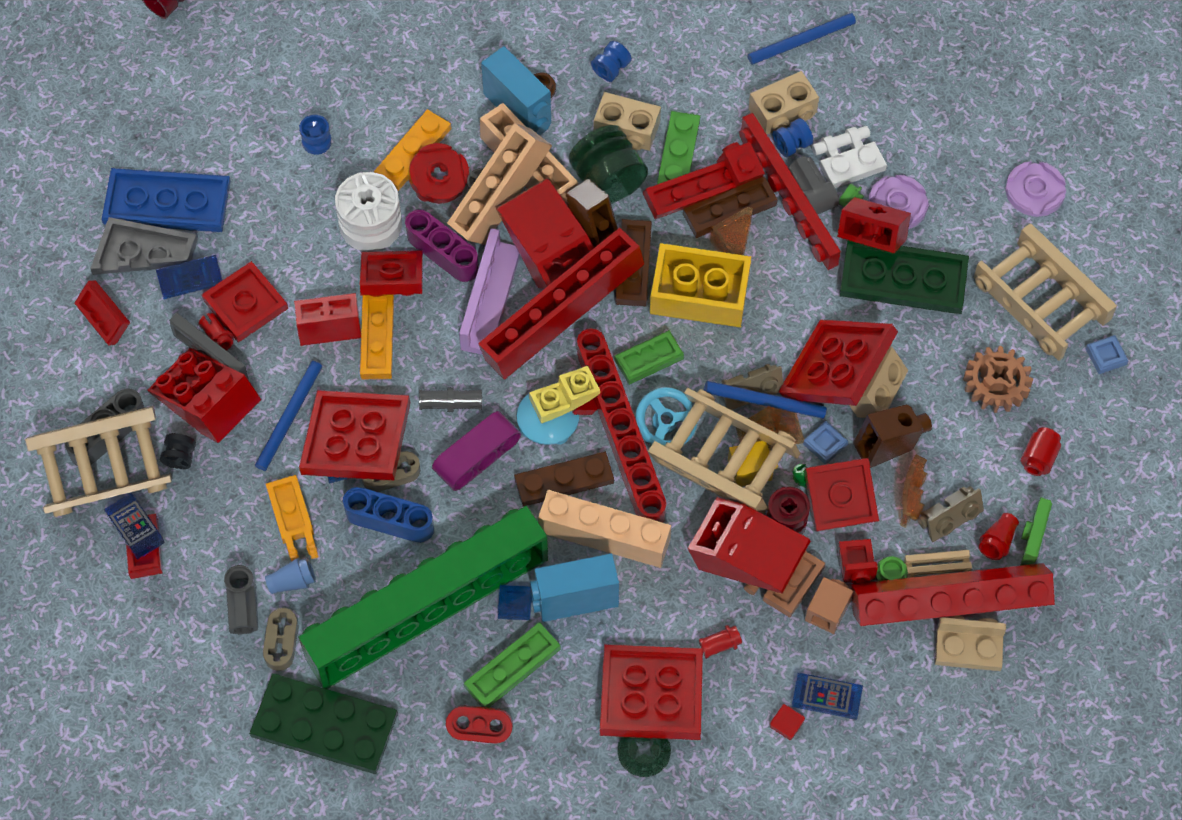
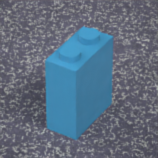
(511, 83)
(575, 588)

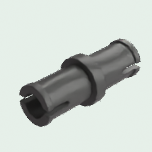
(450, 399)

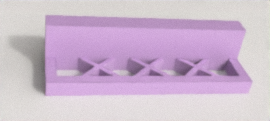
(489, 292)

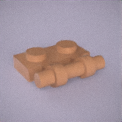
(797, 588)

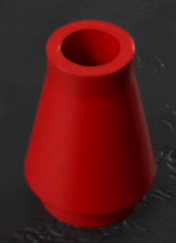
(998, 538)

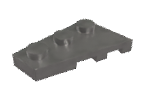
(140, 247)

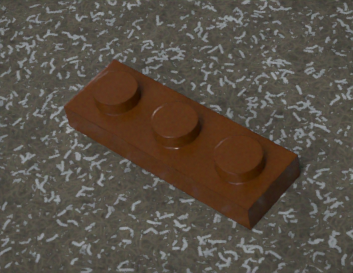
(713, 210)
(634, 289)
(564, 478)

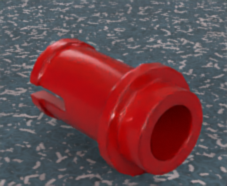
(216, 331)
(720, 641)

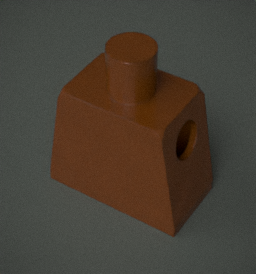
(890, 434)

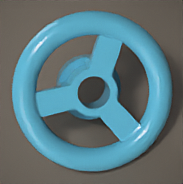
(661, 429)

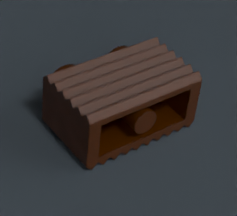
(592, 210)

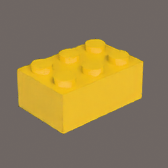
(700, 285)

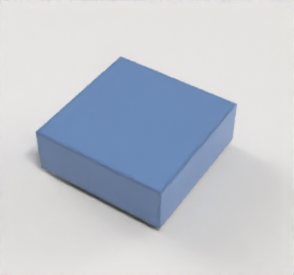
(1106, 354)
(825, 442)

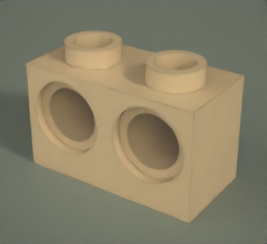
(781, 98)
(629, 115)
(882, 386)

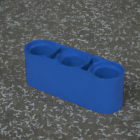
(378, 504)

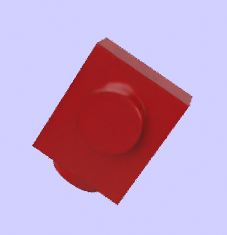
(741, 163)
(857, 561)

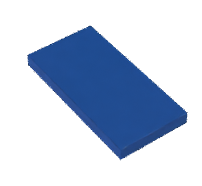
(167, 199)

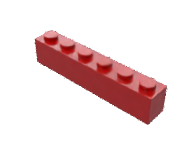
(561, 303)
(952, 594)

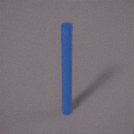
(801, 38)
(765, 399)
(288, 416)

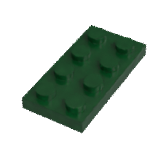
(905, 277)
(324, 723)

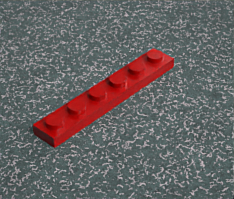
(793, 197)

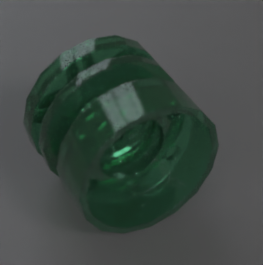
(609, 162)

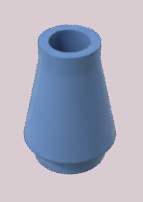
(293, 576)

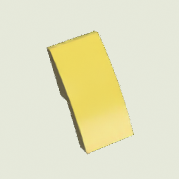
(562, 397)

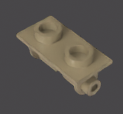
(763, 380)
(962, 507)

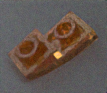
(911, 496)

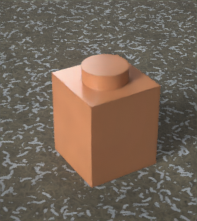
(829, 604)

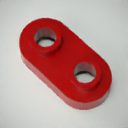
(480, 724)

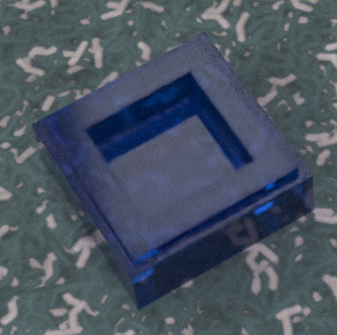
(514, 602)

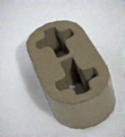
(400, 478)
(288, 640)

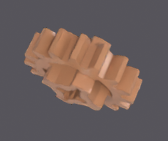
(998, 383)

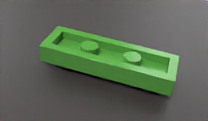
(679, 146)
(512, 666)

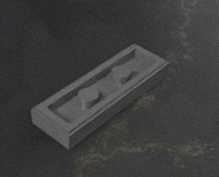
(200, 342)

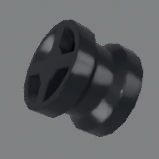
(177, 451)

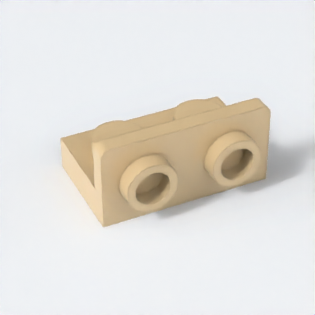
(970, 643)

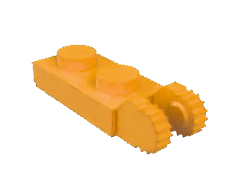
(291, 514)

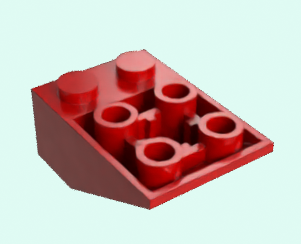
(544, 232)
(205, 394)
(747, 546)

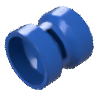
(609, 63)
(315, 134)
(793, 137)

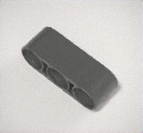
(115, 405)

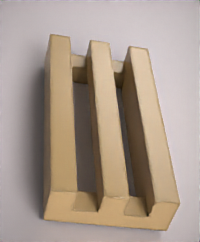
(927, 558)

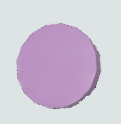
(901, 186)
(1030, 195)

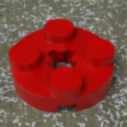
(433, 189)

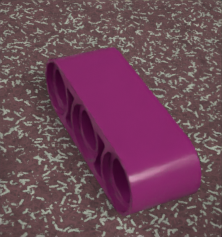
(437, 234)
(476, 451)

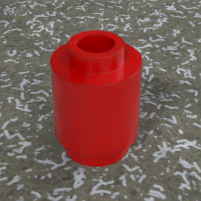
(1041, 451)

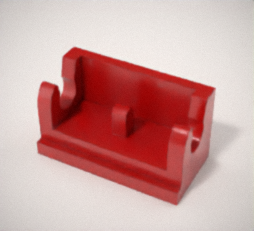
(327, 319)

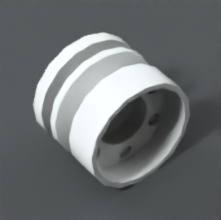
(368, 211)

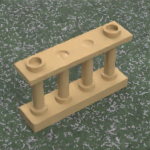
(1053, 266)
(77, 437)
(723, 482)

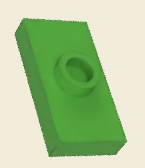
(649, 357)
(1034, 532)

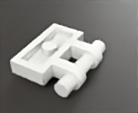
(853, 164)

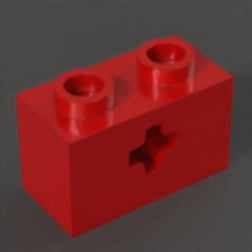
(874, 225)

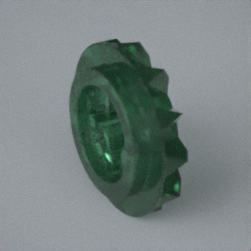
(644, 765)

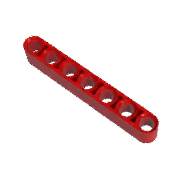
(621, 414)

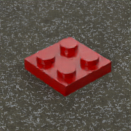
(391, 273)
(244, 301)
(841, 494)

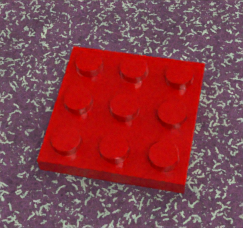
(838, 362)
(355, 435)
(651, 692)

